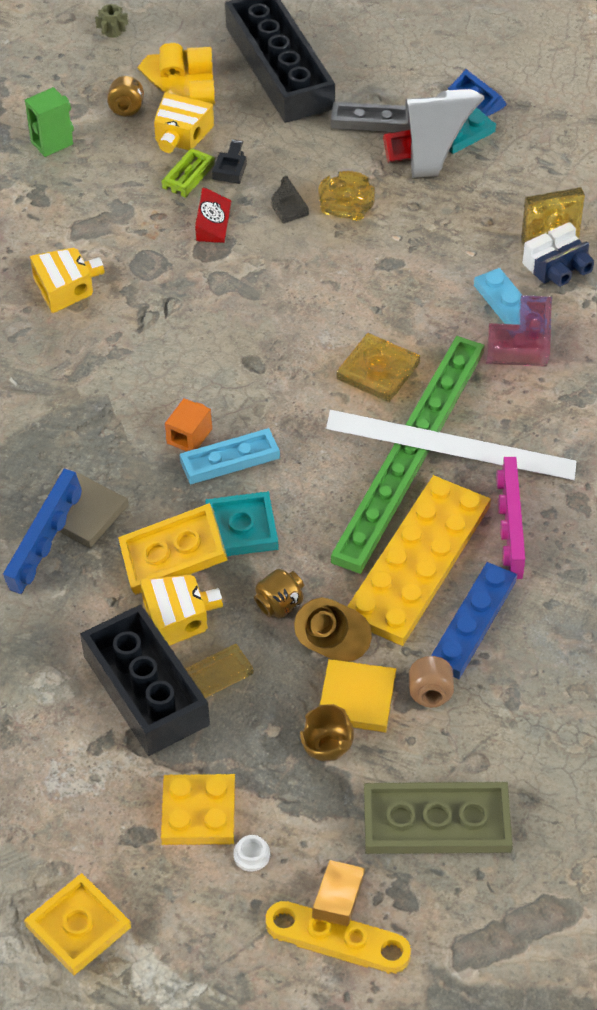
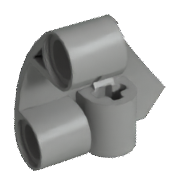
(435, 126)

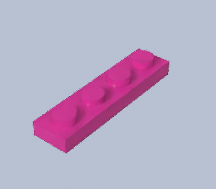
(511, 528)

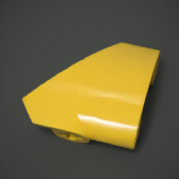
(181, 71)

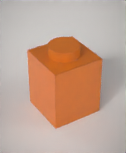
(188, 425)

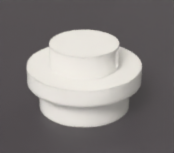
(251, 853)

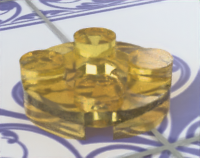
(354, 207)

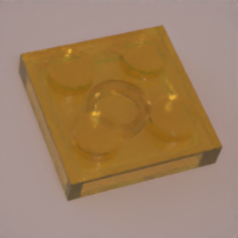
(551, 211)
(378, 367)

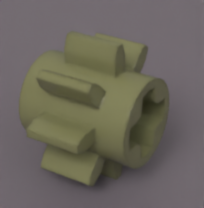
(111, 20)

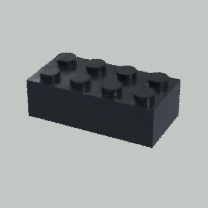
(145, 679)

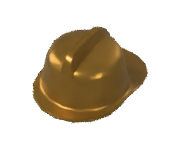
(332, 629)

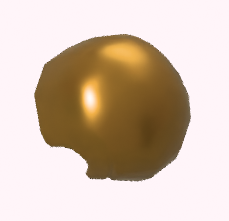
(327, 733)

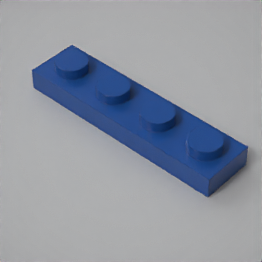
(39, 537)
(475, 617)

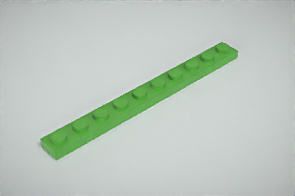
(405, 461)

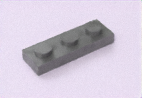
(369, 117)

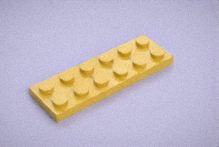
(419, 558)

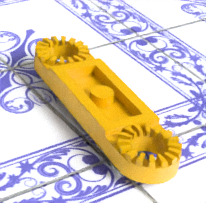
(352, 943)

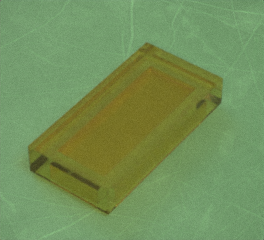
(220, 670)

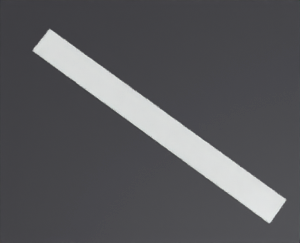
(450, 444)

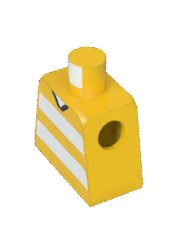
(182, 122)
(64, 276)
(178, 606)

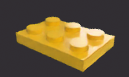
(173, 547)

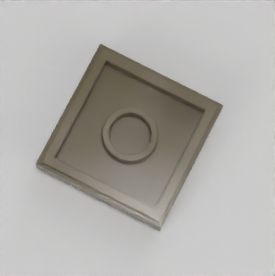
(93, 512)

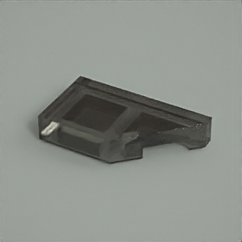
(288, 202)

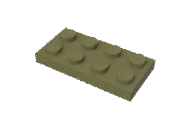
(437, 818)

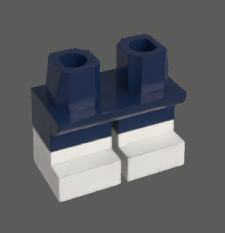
(557, 255)

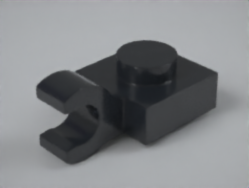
(230, 165)

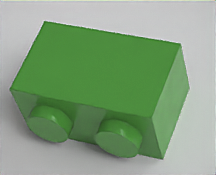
(49, 121)

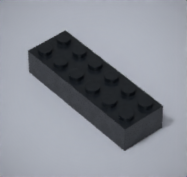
(280, 58)

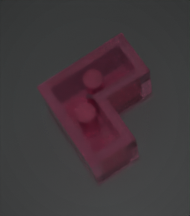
(523, 343)

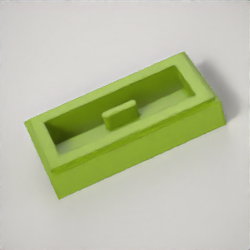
(193, 173)

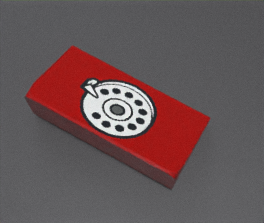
(212, 217)

